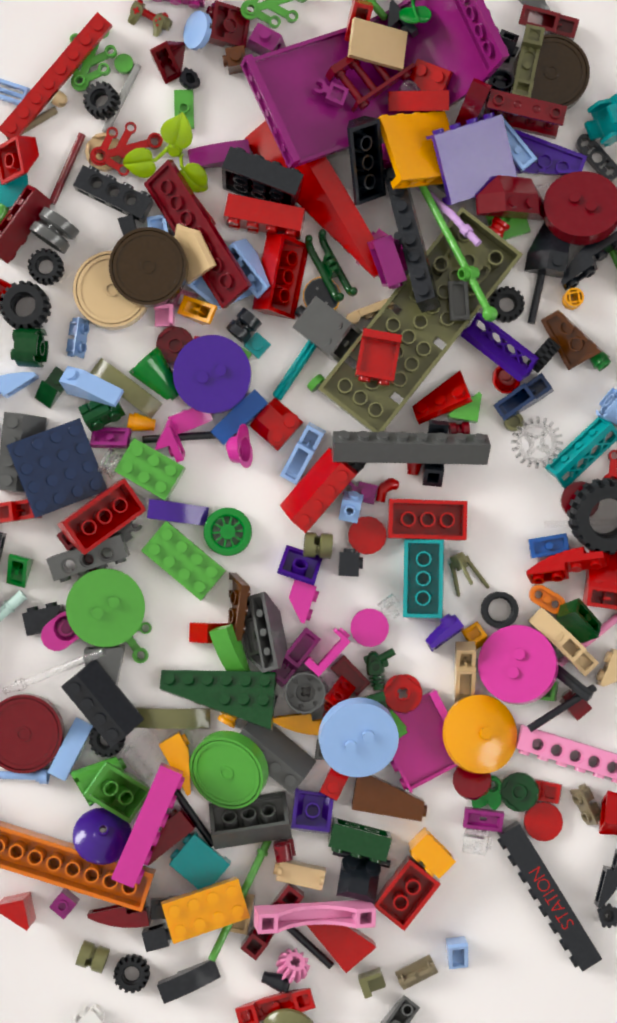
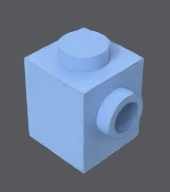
(351, 506)

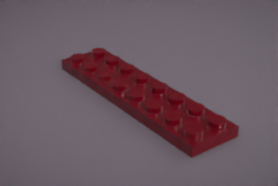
(182, 207)

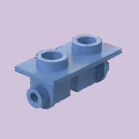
(79, 329)

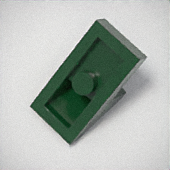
(50, 389)

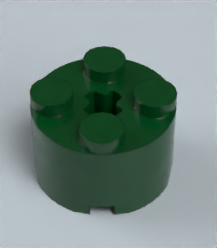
(29, 347)

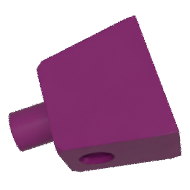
(264, 40)

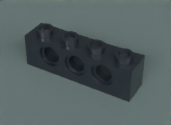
(84, 185)

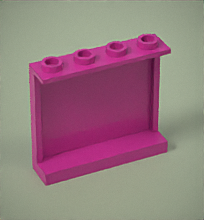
(422, 750)

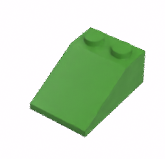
(117, 791)

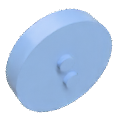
(358, 737)

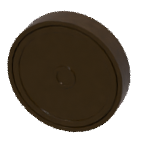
(560, 71)
(148, 267)

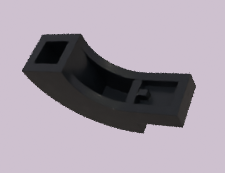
(434, 473)

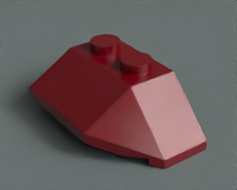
(510, 198)

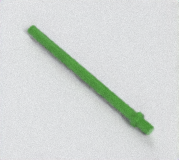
(262, 852)

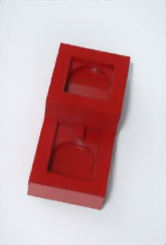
(549, 791)

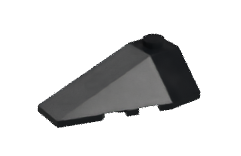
(547, 254)

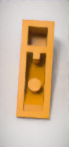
(177, 754)

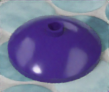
(98, 846)

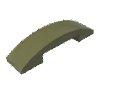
(528, 60)
(132, 392)
(175, 718)

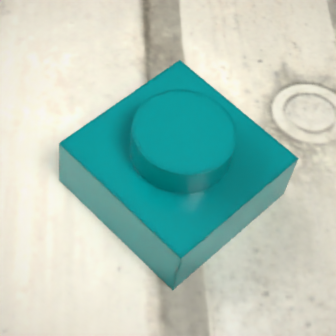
(257, 345)

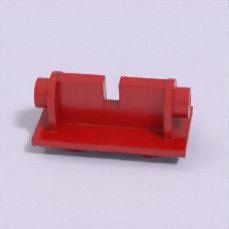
(340, 691)

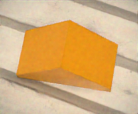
(197, 310)

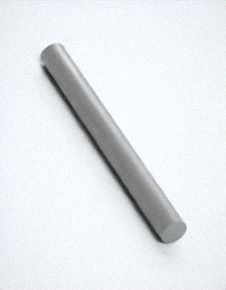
(123, 95)

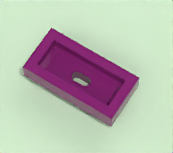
(493, 822)

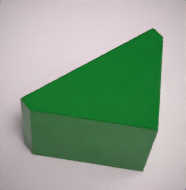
(18, 570)

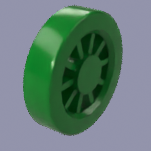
(228, 532)

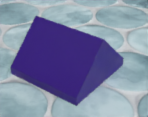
(299, 567)

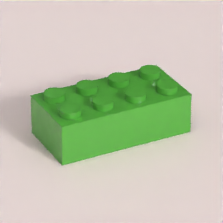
(183, 560)

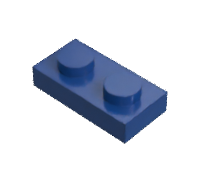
(548, 545)

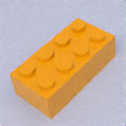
(205, 909)

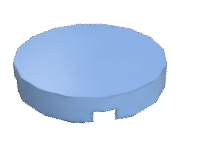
(197, 30)

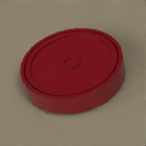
(581, 208)
(29, 733)

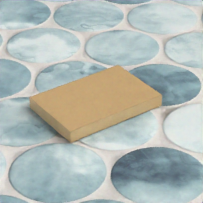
(377, 44)

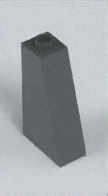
(111, 661)

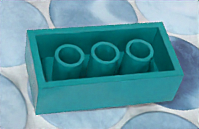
(423, 578)

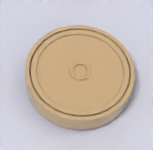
(99, 298)

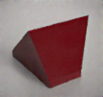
(169, 59)

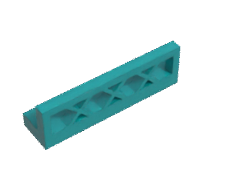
(580, 449)

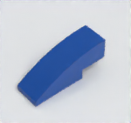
(241, 414)

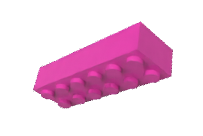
(146, 827)

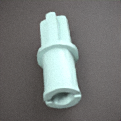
(11, 604)

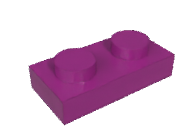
(111, 438)

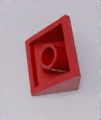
(19, 909)

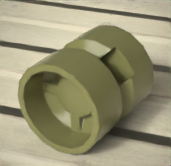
(324, 547)
(92, 956)

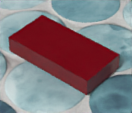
(351, 674)

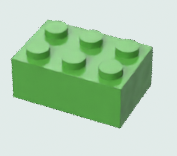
(150, 469)

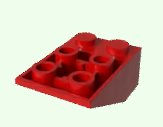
(601, 585)

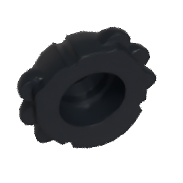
(189, 79)
(612, 916)

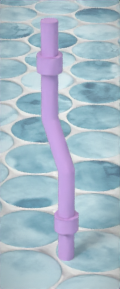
(465, 229)

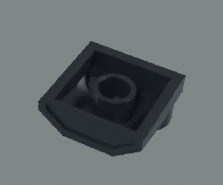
(358, 879)

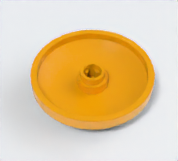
(479, 734)

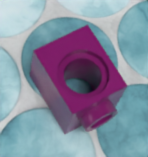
(64, 903)

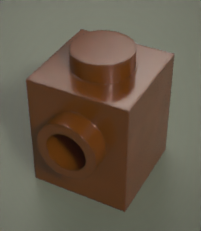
(233, 59)

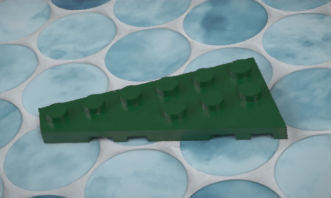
(233, 693)

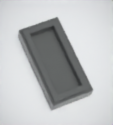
(458, 300)

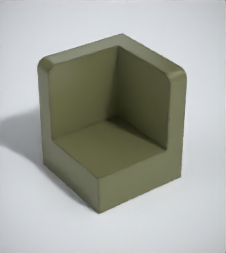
(371, 981)

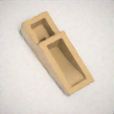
(464, 670)

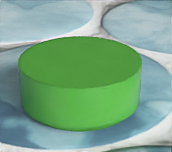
(123, 64)
(315, 383)

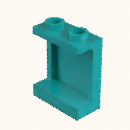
(198, 862)

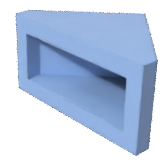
(457, 952)

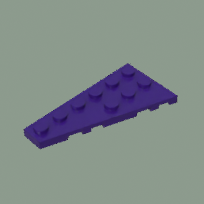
(550, 157)

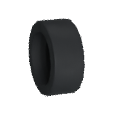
(499, 624)

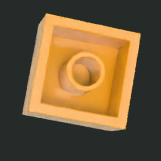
(431, 852)

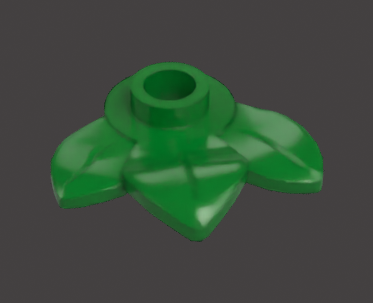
(492, 798)

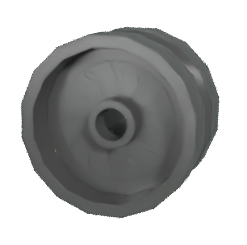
(54, 230)

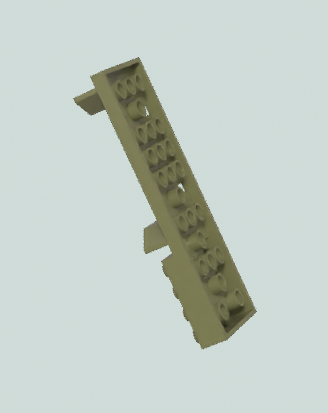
(418, 354)

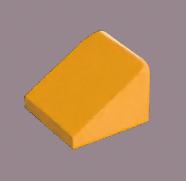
(475, 633)

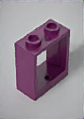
(387, 262)

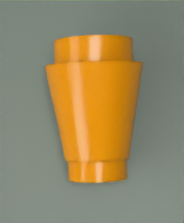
(139, 422)

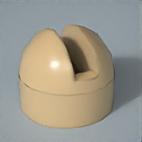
(59, 99)

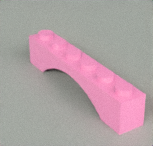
(281, 917)

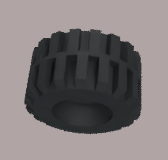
(16, 293)

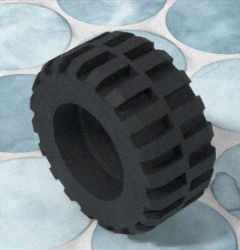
(580, 515)

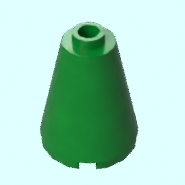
(156, 374)

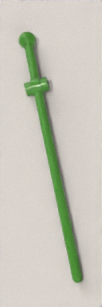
(466, 272)

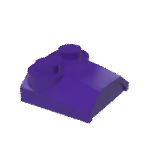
(445, 631)
(311, 812)

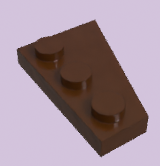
(574, 344)
(238, 598)

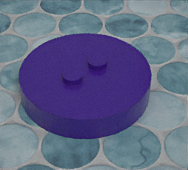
(212, 374)

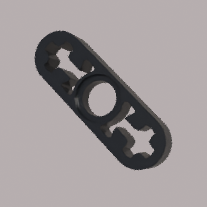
(598, 149)

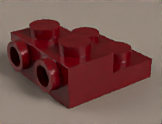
(227, 25)

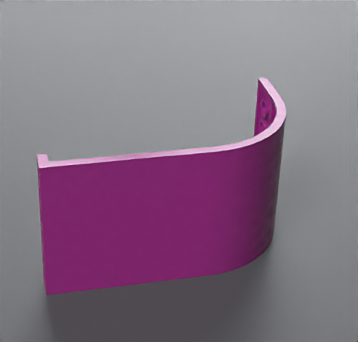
(307, 128)

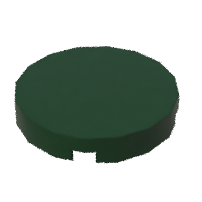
(519, 792)

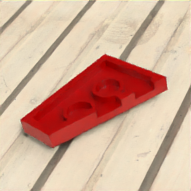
(443, 399)

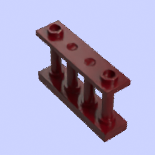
(339, 72)
(527, 113)

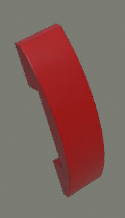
(258, 1010)

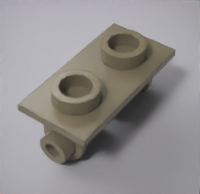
(589, 812)
(416, 972)

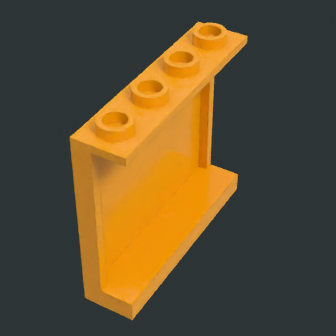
(409, 150)

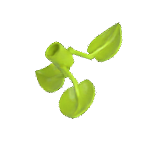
(178, 135)

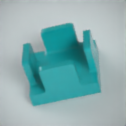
(605, 121)

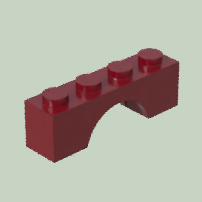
(256, 943)

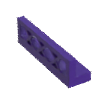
(498, 351)

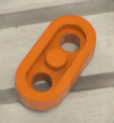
(546, 598)

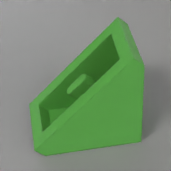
(468, 412)

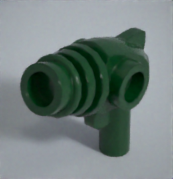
(375, 666)

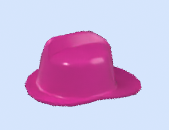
(240, 448)
(57, 633)

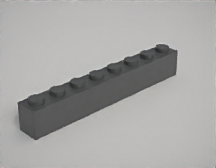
(410, 447)

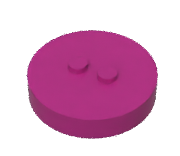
(518, 664)

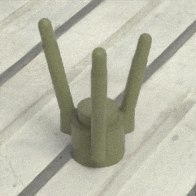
(460, 562)

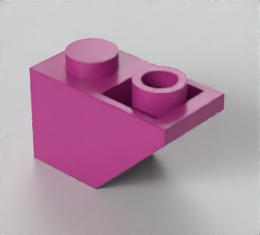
(301, 598)

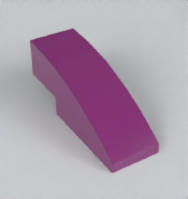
(214, 154)
(296, 656)

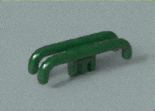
(329, 267)

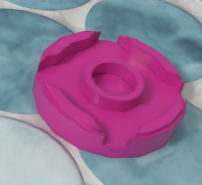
(369, 627)

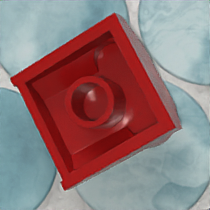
(276, 424)

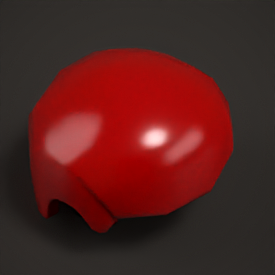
(504, 381)

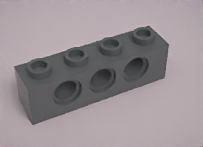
(61, 572)

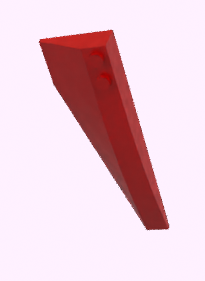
(323, 199)

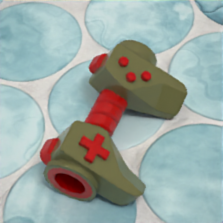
(160, 21)

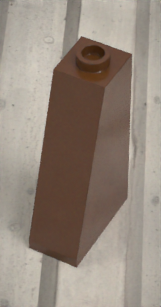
(383, 798)

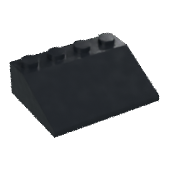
(259, 178)

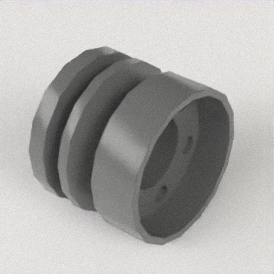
(305, 703)

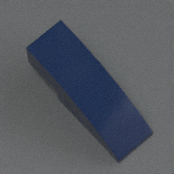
(523, 397)

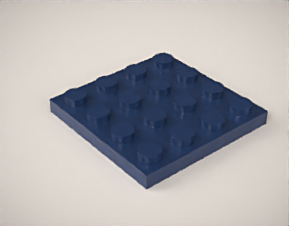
(56, 467)

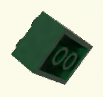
(359, 840)

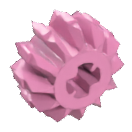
(292, 965)

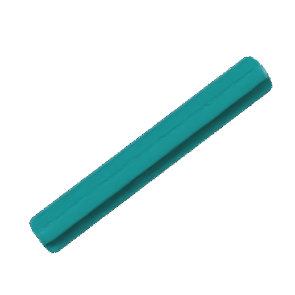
(294, 370)

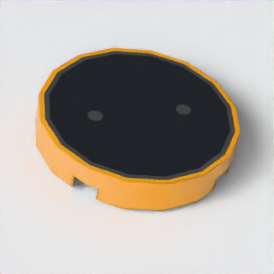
(317, 288)

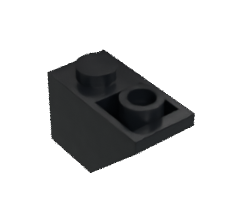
(37, 618)

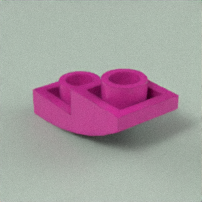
(189, 420)

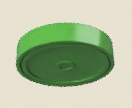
(105, 607)
(228, 769)

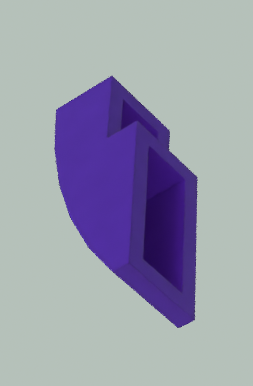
(177, 512)

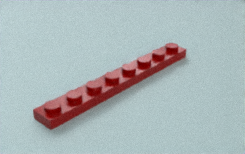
(56, 76)

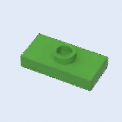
(184, 103)

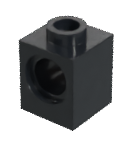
(156, 937)

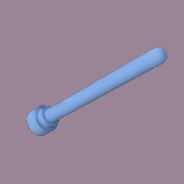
(41, 776)

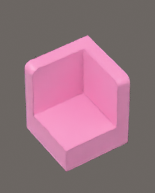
(165, 315)

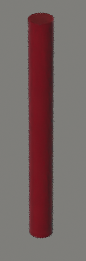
(67, 168)

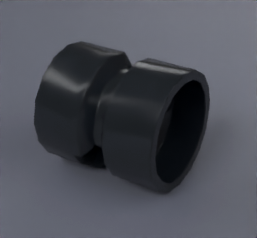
(501, 80)
(247, 319)

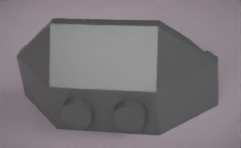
(264, 633)

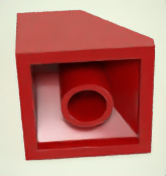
(17, 157)

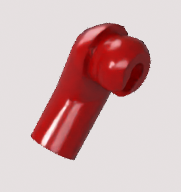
(385, 487)

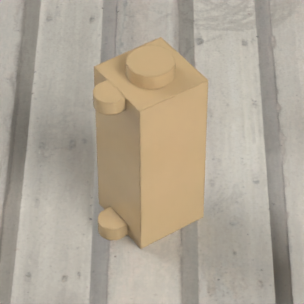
(300, 874)

